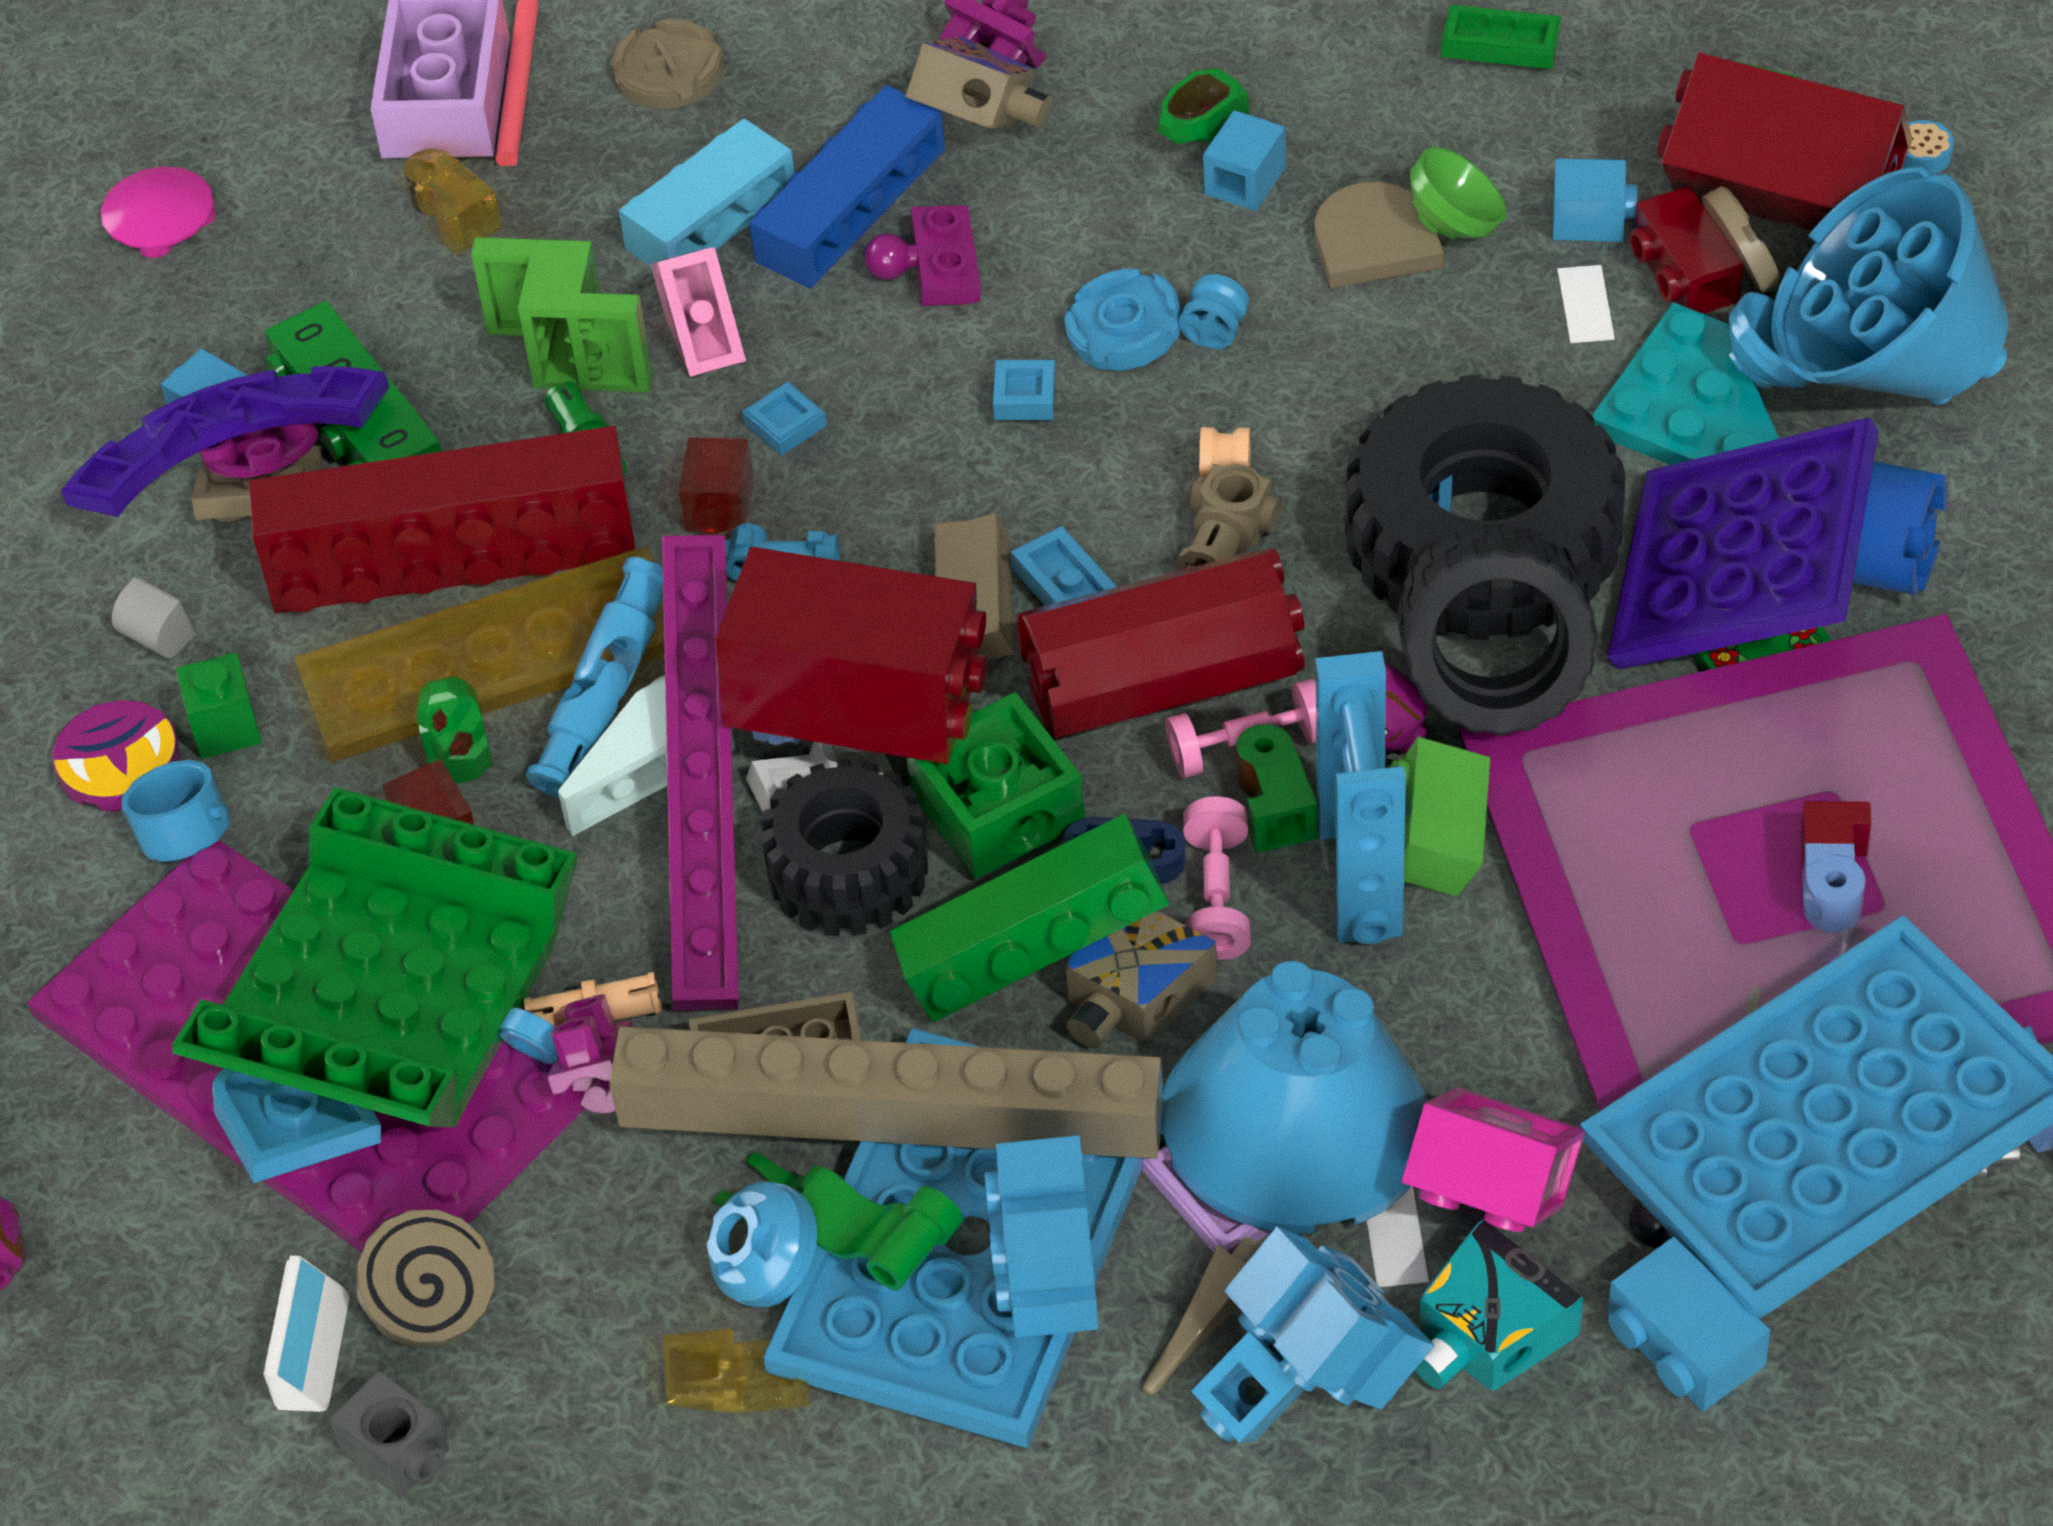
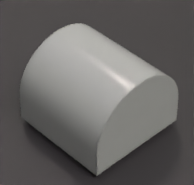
(152, 618)

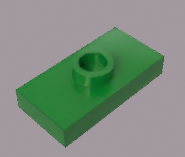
(1501, 36)

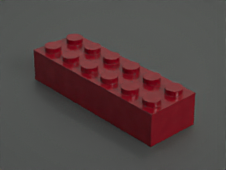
(441, 519)

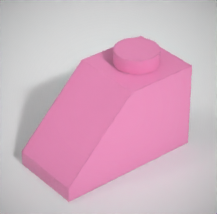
(698, 311)

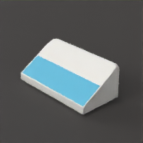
(305, 1338)

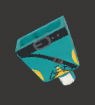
(1494, 1312)

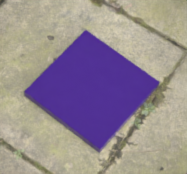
(1745, 545)

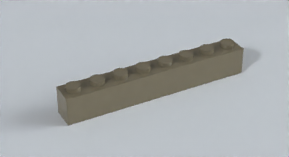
(885, 1091)

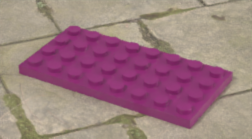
(192, 943)

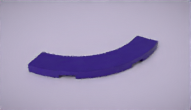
(215, 414)

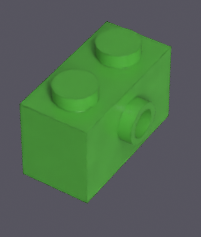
(1443, 815)

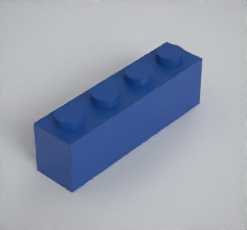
(847, 186)

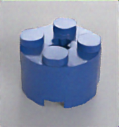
(1900, 528)

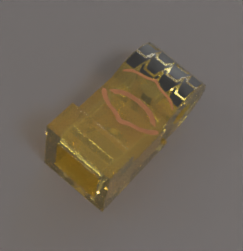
(452, 195)

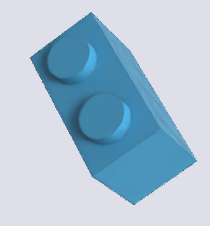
(1687, 1325)

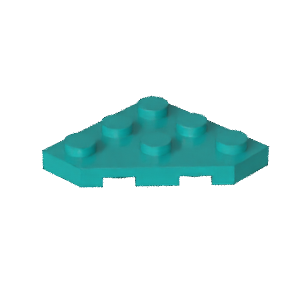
(1685, 394)

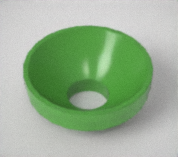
(1455, 195)

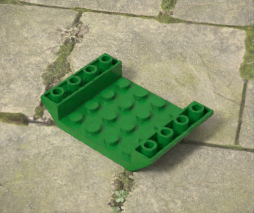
(391, 961)

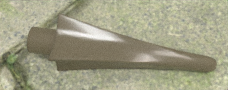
(1205, 1312)

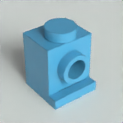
(1225, 1397)

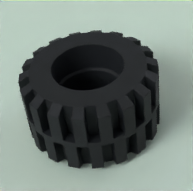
(852, 886)

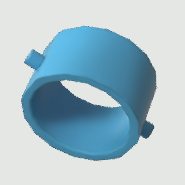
(176, 810)

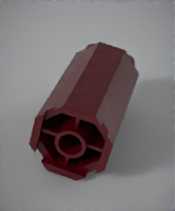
(1161, 642)

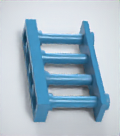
(1360, 797)

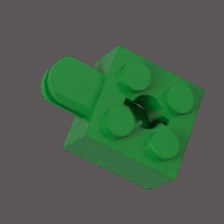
(1001, 789)

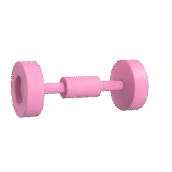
(1186, 746)
(1218, 825)

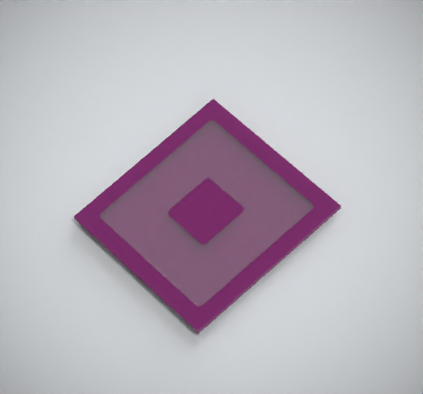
(1668, 845)

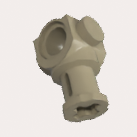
(1231, 516)

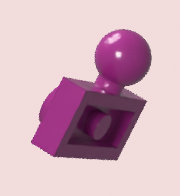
(939, 251)

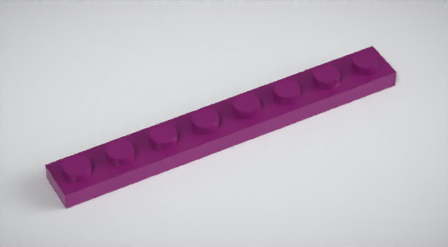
(698, 778)

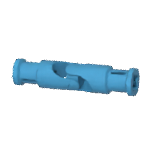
(598, 685)

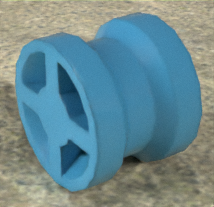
(1214, 311)

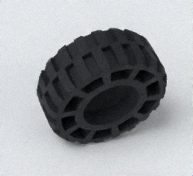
(1495, 441)

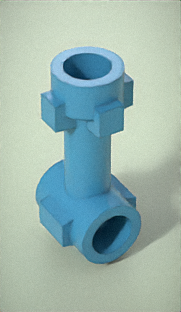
(748, 534)

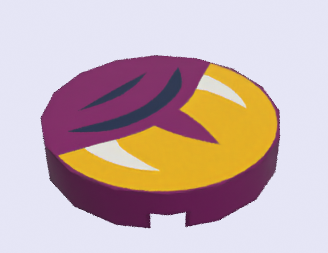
(111, 748)

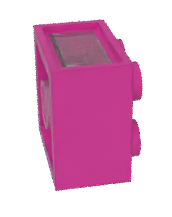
(1492, 1159)

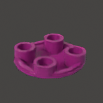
(260, 450)

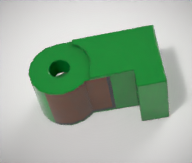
(1283, 800)

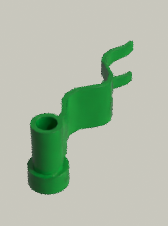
(851, 1226)

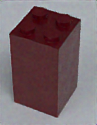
(1778, 140)
(850, 655)

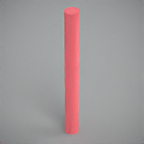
(517, 83)

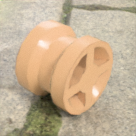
(1223, 448)

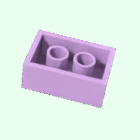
(440, 77)

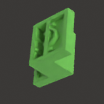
(556, 304)

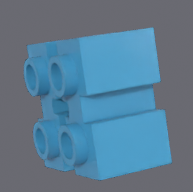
(1042, 1237)
(1327, 1320)

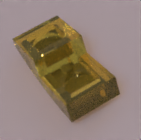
(719, 1375)

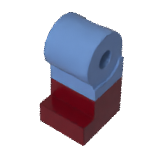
(1830, 877)

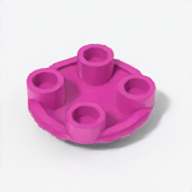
(157, 209)

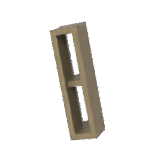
(981, 554)

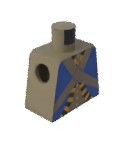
(977, 84)
(1138, 979)

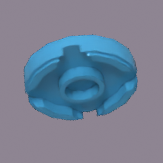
(1123, 320)

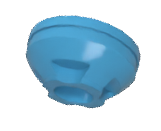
(1753, 344)
(776, 1248)

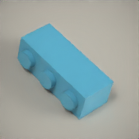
(707, 195)

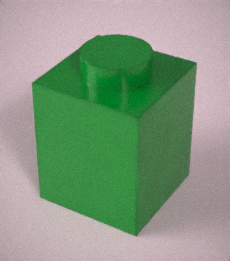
(218, 705)

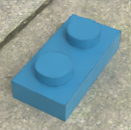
(1058, 568)

